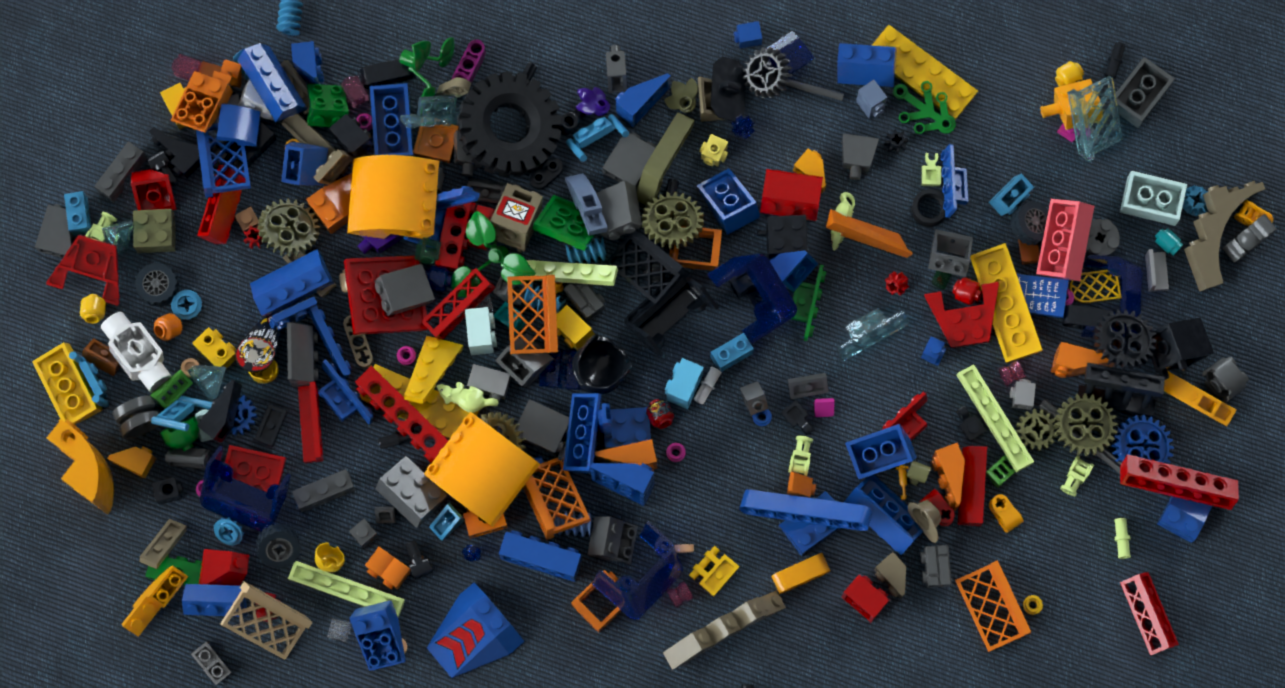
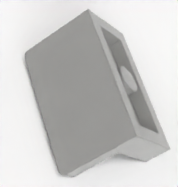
(1156, 271)

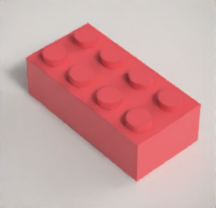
(1065, 239)

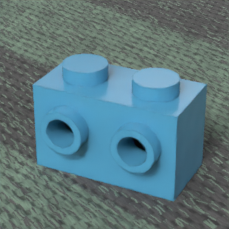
(1011, 194)

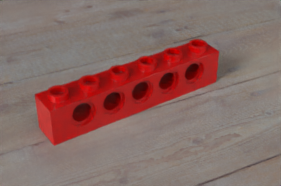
(373, 378)
(1179, 482)

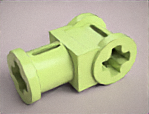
(96, 230)
(801, 459)
(1078, 473)

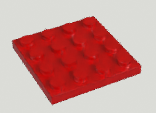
(365, 302)

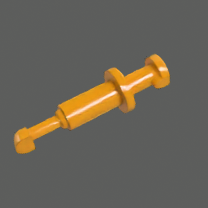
(903, 480)

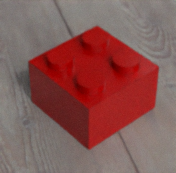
(865, 597)

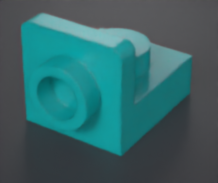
(502, 316)

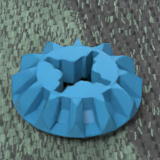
(1188, 203)
(179, 300)
(226, 536)

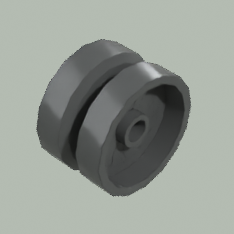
(136, 417)

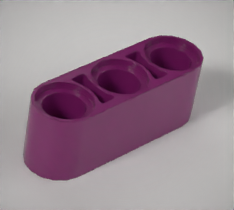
(470, 58)

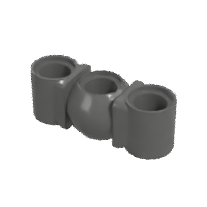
(1249, 238)

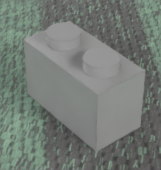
(489, 381)

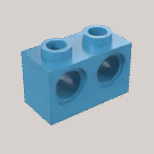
(77, 213)
(731, 352)

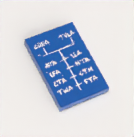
(1044, 295)

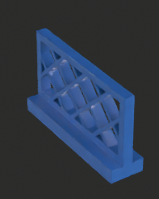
(207, 164)

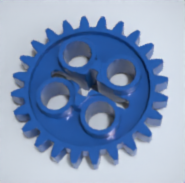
(1142, 429)

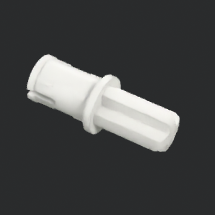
(707, 385)

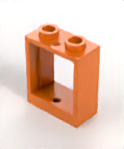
(706, 233)
(586, 614)

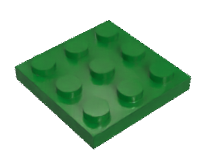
(563, 223)

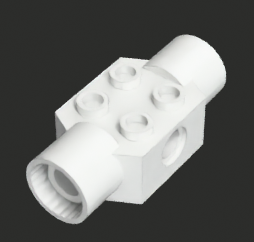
(135, 351)

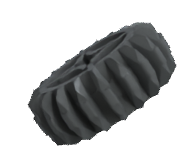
(763, 59)

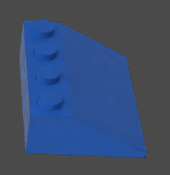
(625, 479)

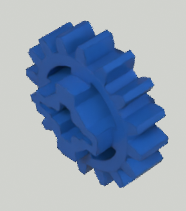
(242, 409)

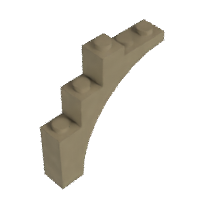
(1204, 252)
(723, 628)

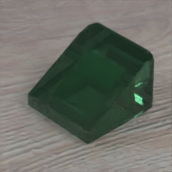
(941, 279)

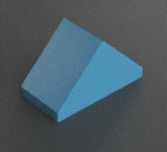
(446, 522)

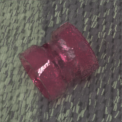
(1011, 373)
(680, 594)

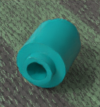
(1168, 241)

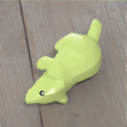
(845, 209)
(468, 399)

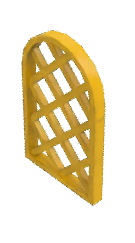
(1104, 298)

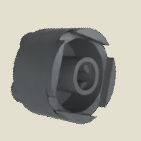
(1104, 231)
(1225, 379)

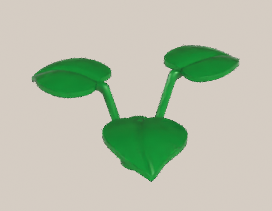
(416, 59)
(479, 232)

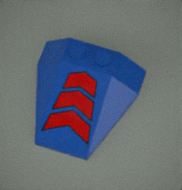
(473, 634)

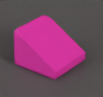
(824, 407)

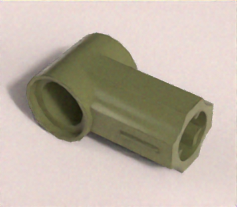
(918, 473)

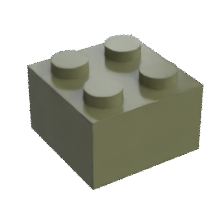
(154, 231)

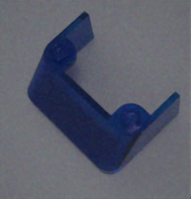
(1130, 285)
(777, 303)
(239, 500)
(639, 597)

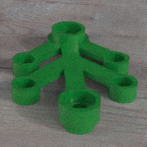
(926, 110)

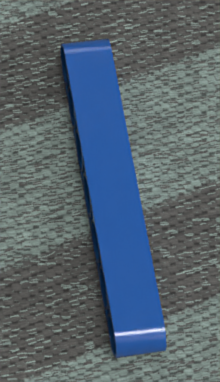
(806, 510)

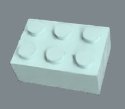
(1153, 198)

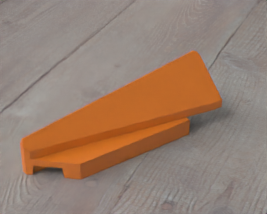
(867, 234)

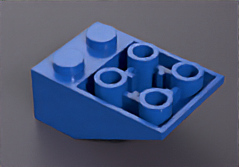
(378, 635)

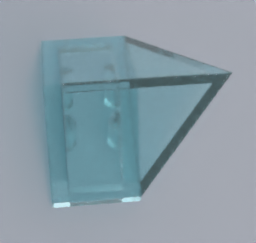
(119, 234)
(208, 379)

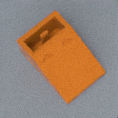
(201, 102)
(950, 467)

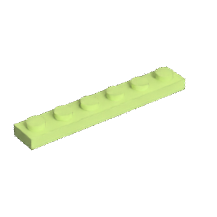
(576, 272)
(995, 418)
(341, 587)

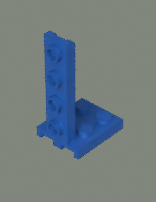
(447, 200)
(326, 333)
(623, 425)

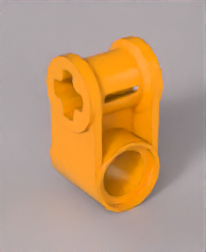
(1254, 212)
(1006, 514)

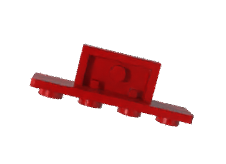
(908, 418)

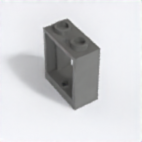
(961, 246)

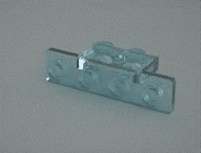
(433, 111)
(870, 330)

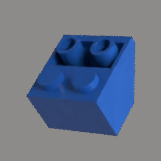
(308, 61)
(302, 162)

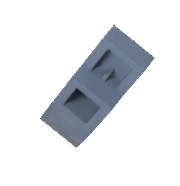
(587, 202)

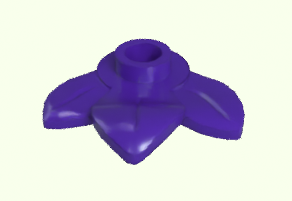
(593, 101)

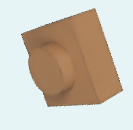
(246, 219)

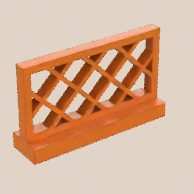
(549, 314)
(540, 508)
(1009, 600)

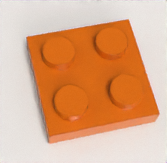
(435, 142)

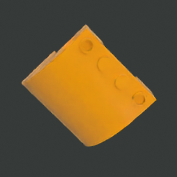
(393, 196)
(481, 469)
(89, 472)

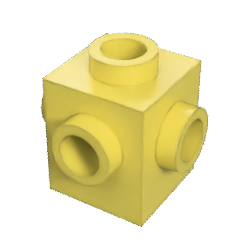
(714, 151)

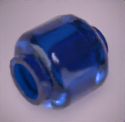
(438, 278)

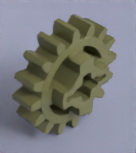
(1035, 422)

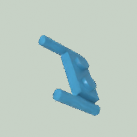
(594, 132)
(90, 373)
(179, 410)

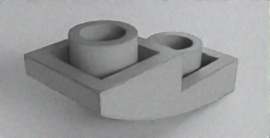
(211, 663)

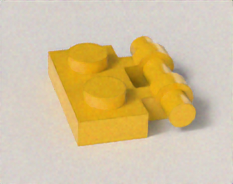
(718, 575)

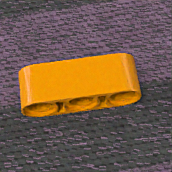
(800, 573)

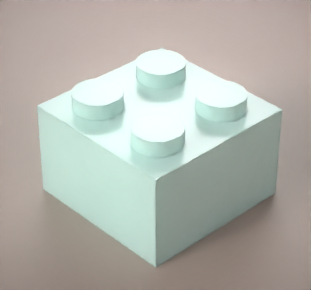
(479, 331)

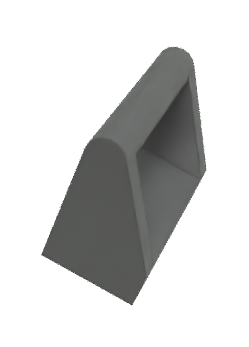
(191, 458)

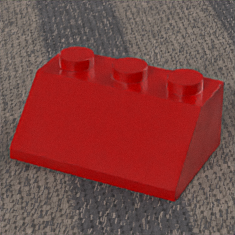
(791, 194)

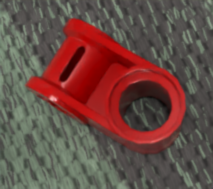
(943, 507)

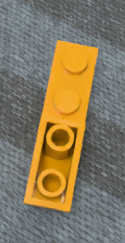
(1198, 399)
(154, 598)

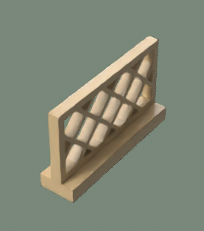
(278, 609)

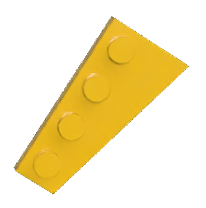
(431, 367)

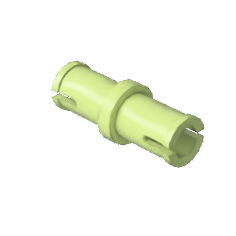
(1122, 538)

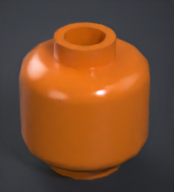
(167, 327)

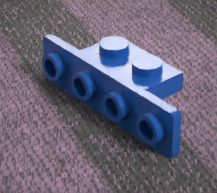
(955, 182)
(340, 397)

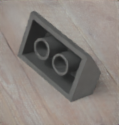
(302, 354)

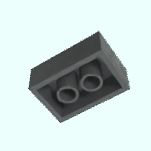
(1142, 91)
(411, 492)

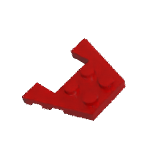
(91, 259)
(967, 324)

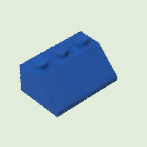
(866, 63)
(880, 451)
(806, 535)
(210, 599)

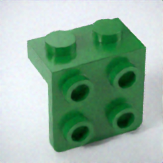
(326, 104)

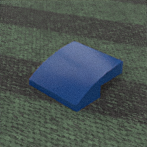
(238, 125)

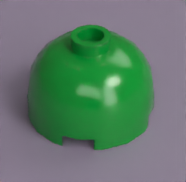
(181, 439)

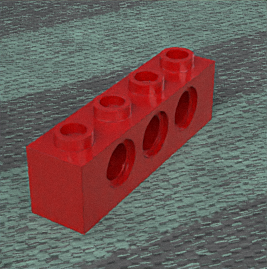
(452, 223)

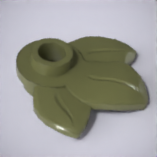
(681, 94)

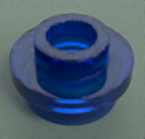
(471, 553)

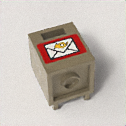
(516, 216)

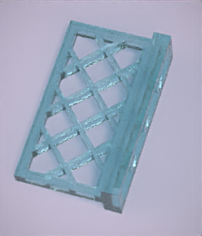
(1083, 123)

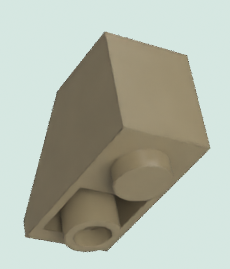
(893, 573)

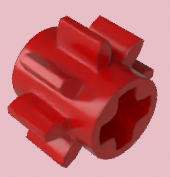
(249, 234)
(896, 283)

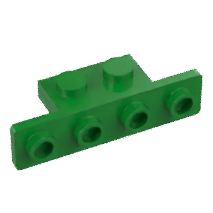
(805, 299)

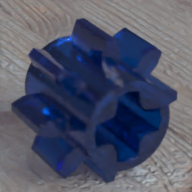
(743, 127)

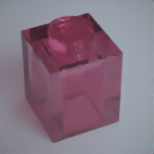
(185, 66)
(354, 91)

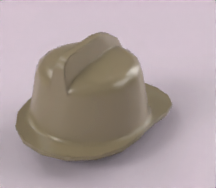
(927, 518)

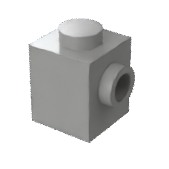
(1023, 394)

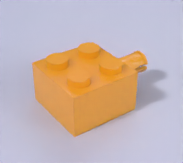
(1061, 103)

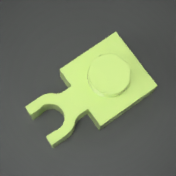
(931, 173)

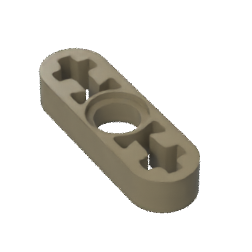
(456, 87)
(365, 345)

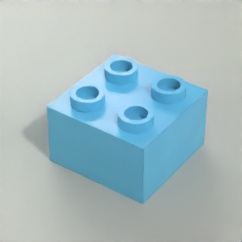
(684, 383)

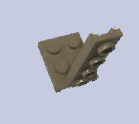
(337, 159)

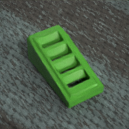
(167, 385)
(994, 478)

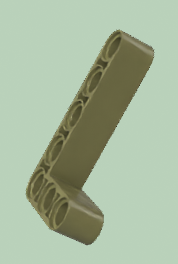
(663, 157)

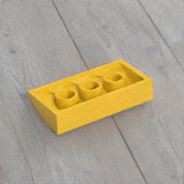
(66, 384)

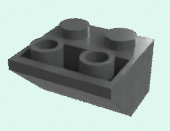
(524, 367)
(612, 539)

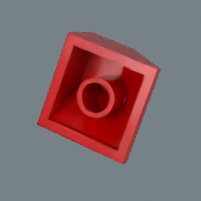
(152, 190)
(223, 567)

